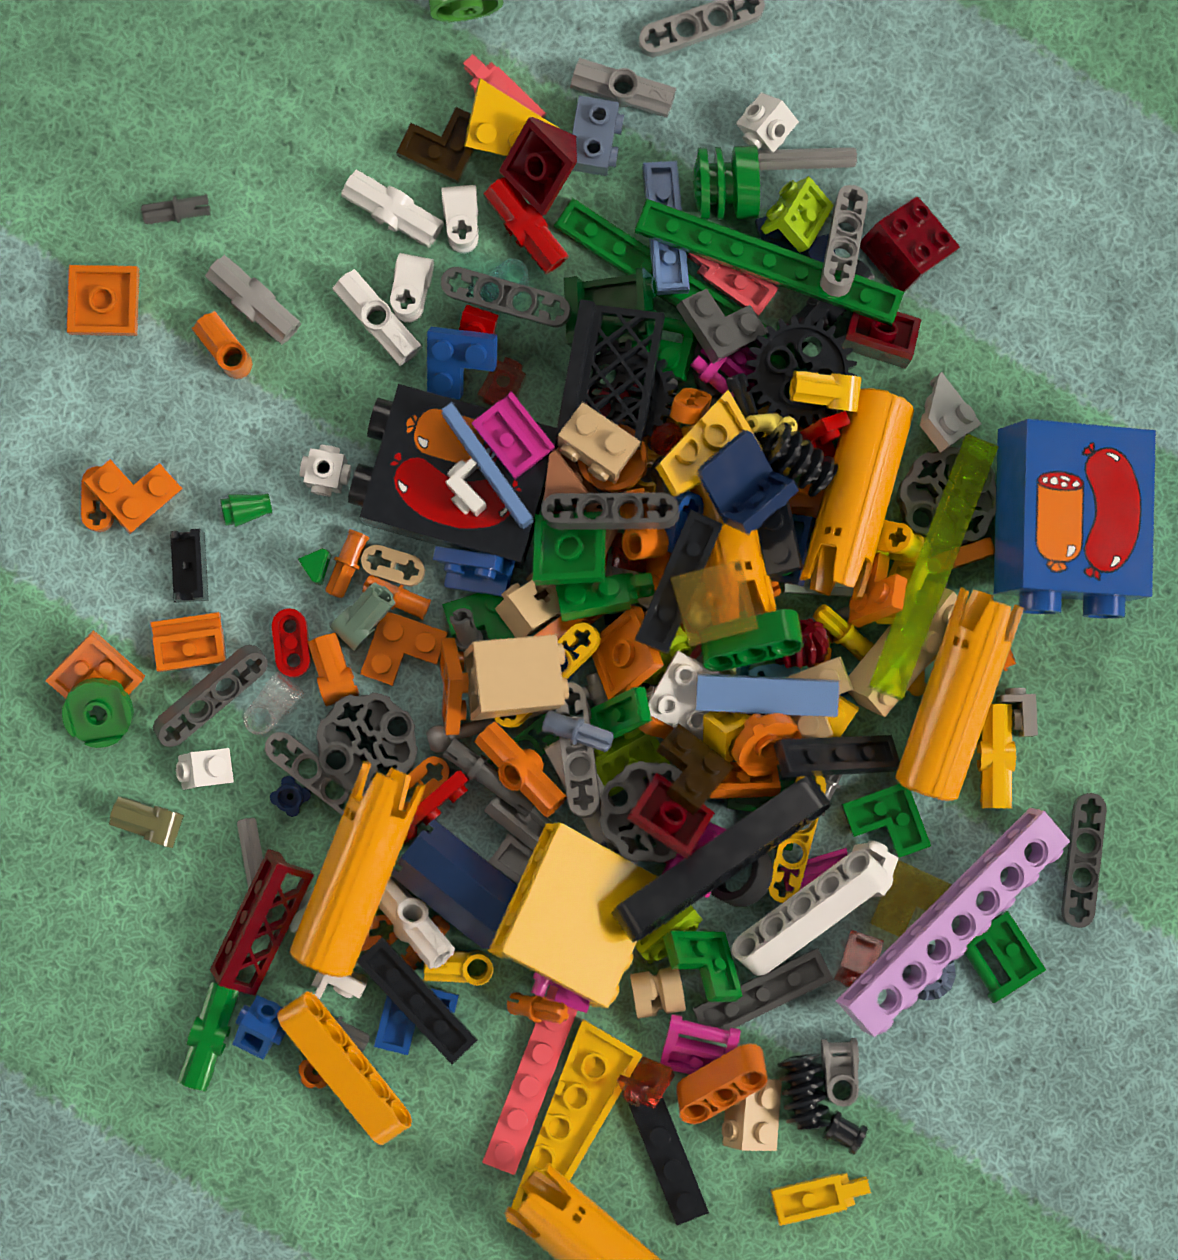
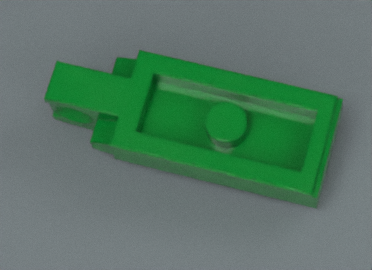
(600, 598)
(622, 712)

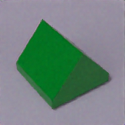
(316, 565)

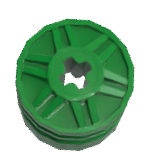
(728, 182)

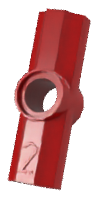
(526, 225)

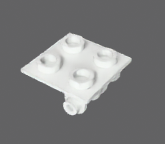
(676, 694)

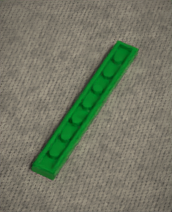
(628, 254)
(763, 260)

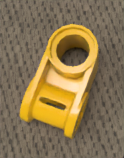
(899, 542)

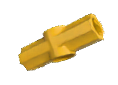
(997, 757)

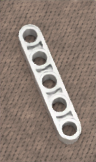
(809, 912)

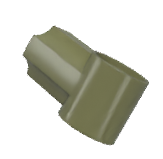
(154, 823)

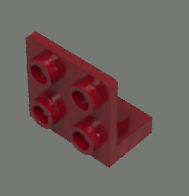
(908, 244)

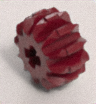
(814, 648)

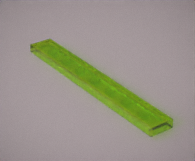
(933, 567)

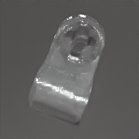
(277, 699)

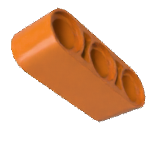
(721, 1083)

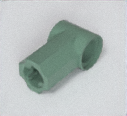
(360, 618)

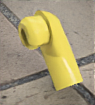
(769, 422)

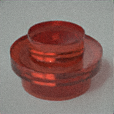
(665, 438)

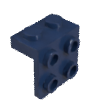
(744, 484)

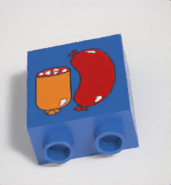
(1074, 516)

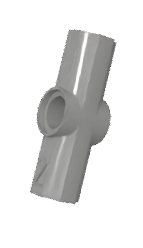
(645, 93)
(253, 299)

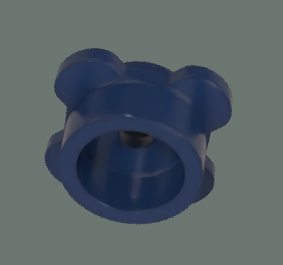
(281, 799)

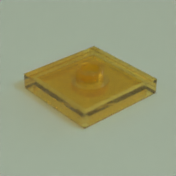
(714, 602)

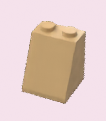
(515, 676)

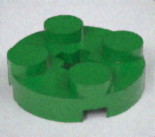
(86, 727)

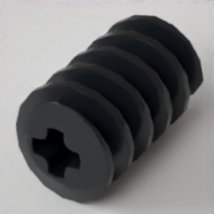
(800, 458)
(804, 1092)

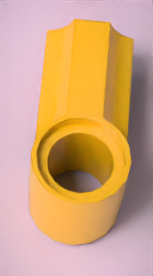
(835, 391)
(456, 969)

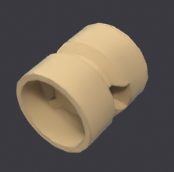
(657, 992)

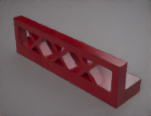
(251, 916)

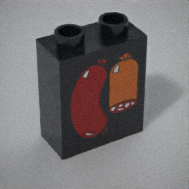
(409, 487)

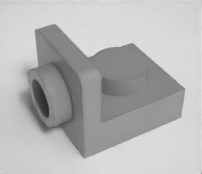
(1025, 715)

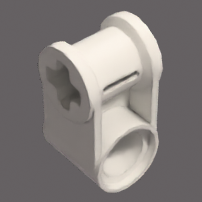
(461, 213)
(411, 281)

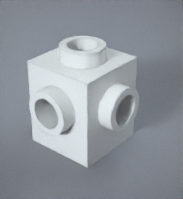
(766, 123)
(332, 480)

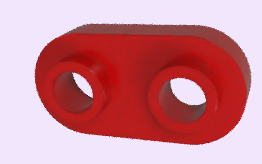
(291, 643)

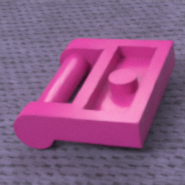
(690, 1055)

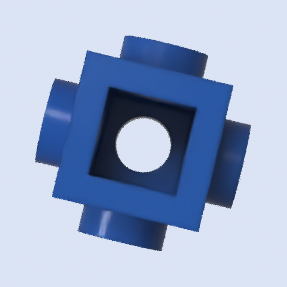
(258, 1027)

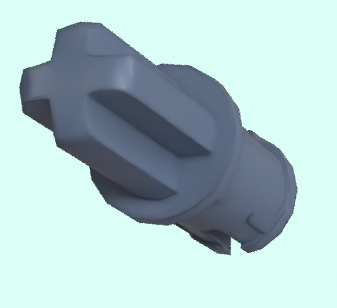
(577, 731)

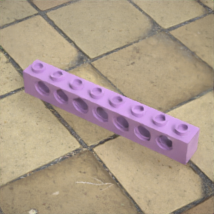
(935, 923)

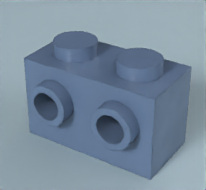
(595, 130)

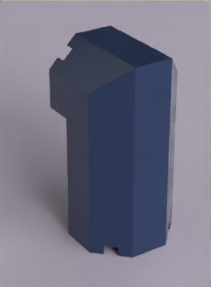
(456, 883)

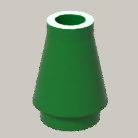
(244, 508)

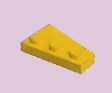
(496, 120)
(705, 439)

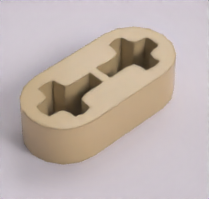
(395, 557)

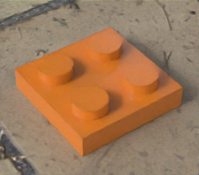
(103, 300)
(621, 659)

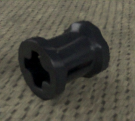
(845, 1132)

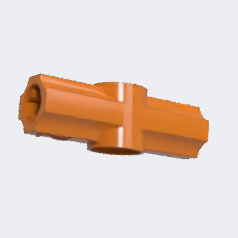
(520, 769)

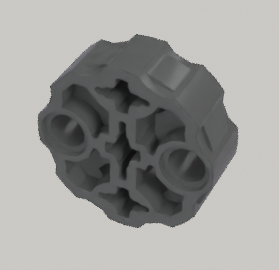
(915, 500)
(382, 714)
(614, 817)

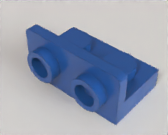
(474, 571)

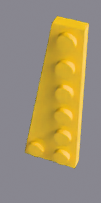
(579, 1103)

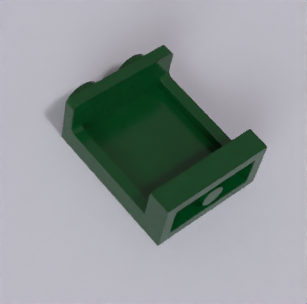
(625, 291)

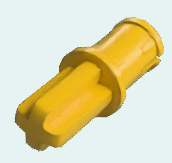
(843, 632)

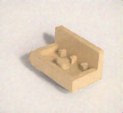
(597, 443)
(754, 1120)

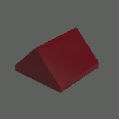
(540, 162)
(881, 341)
(667, 819)

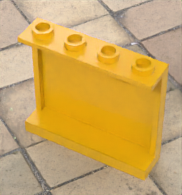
(564, 916)

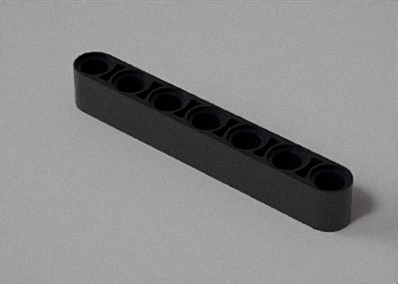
(721, 858)

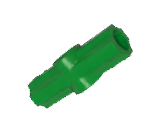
(208, 1037)

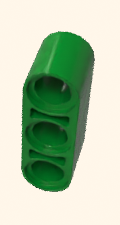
(776, 637)

